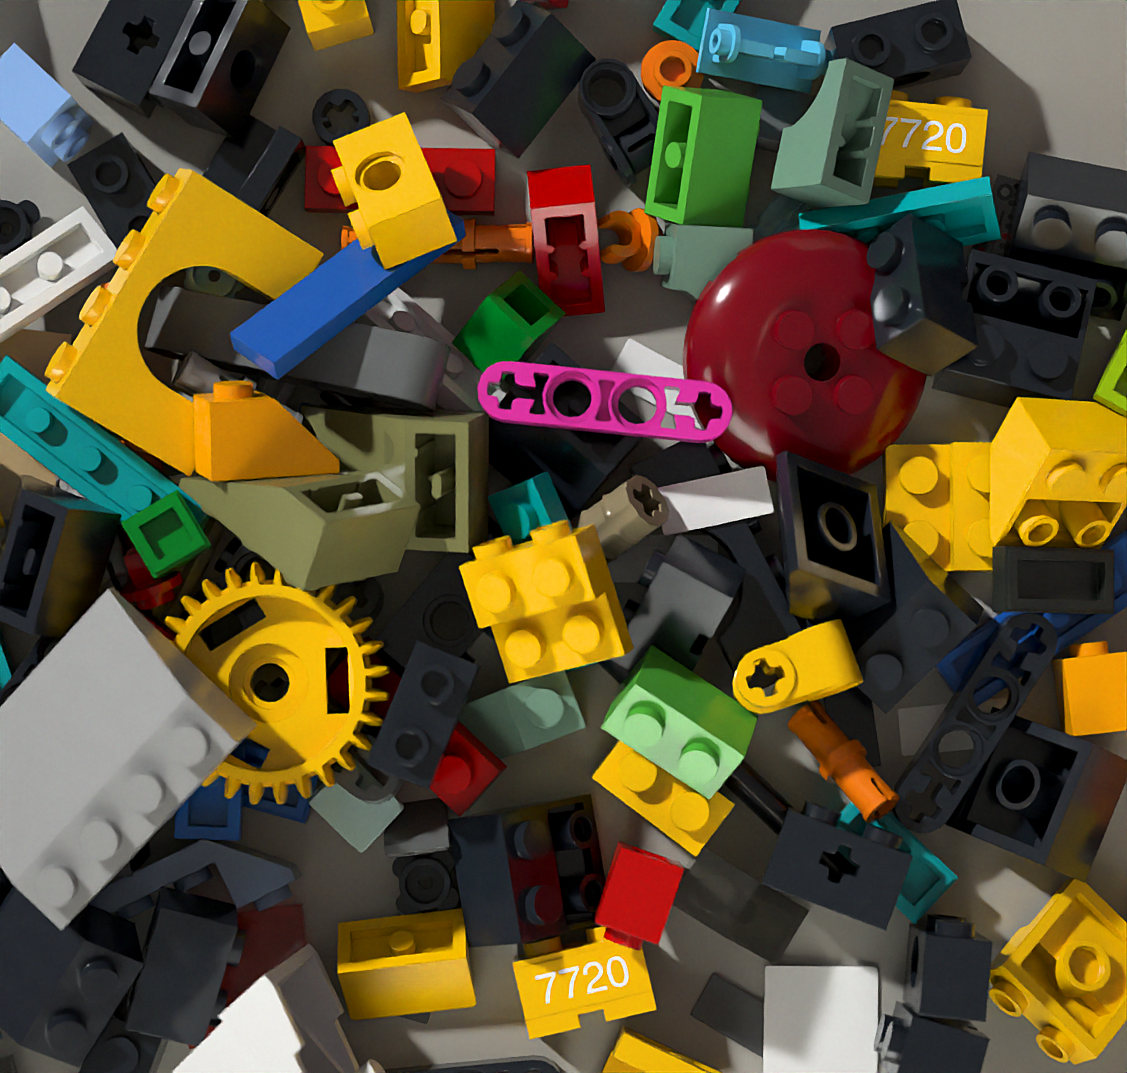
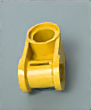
(808, 668)

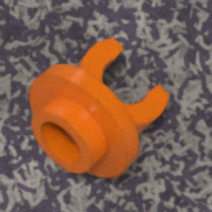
(670, 65)
(636, 239)

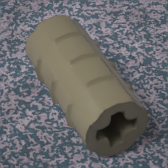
(625, 516)

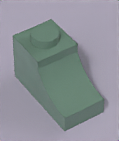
(836, 144)
(696, 254)
(524, 715)

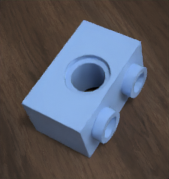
(40, 109)

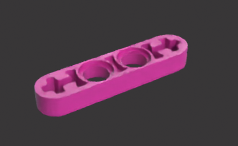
(605, 393)

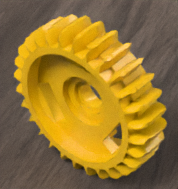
(294, 636)

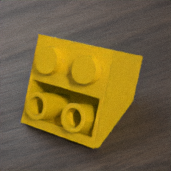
(1057, 474)

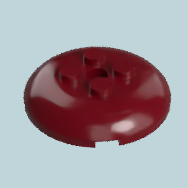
(753, 342)

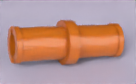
(843, 761)

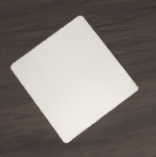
(820, 1019)

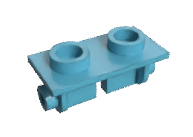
(761, 51)

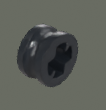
(338, 100)

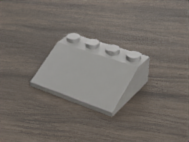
(103, 754)

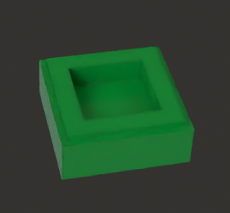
(166, 535)

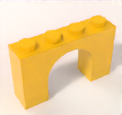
(188, 228)

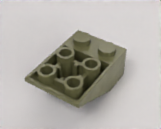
(428, 455)
(315, 525)

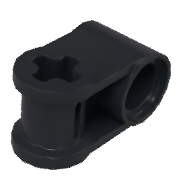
(622, 125)

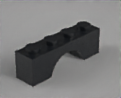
(761, 606)

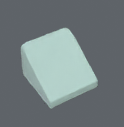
(352, 818)

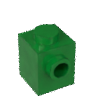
(508, 324)

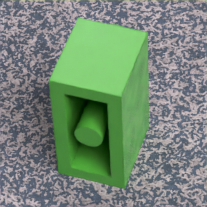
(703, 156)
(680, 722)

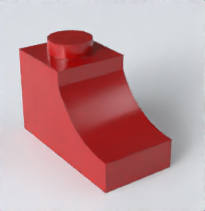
(567, 238)
(637, 896)

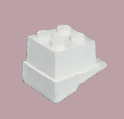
(281, 1027)

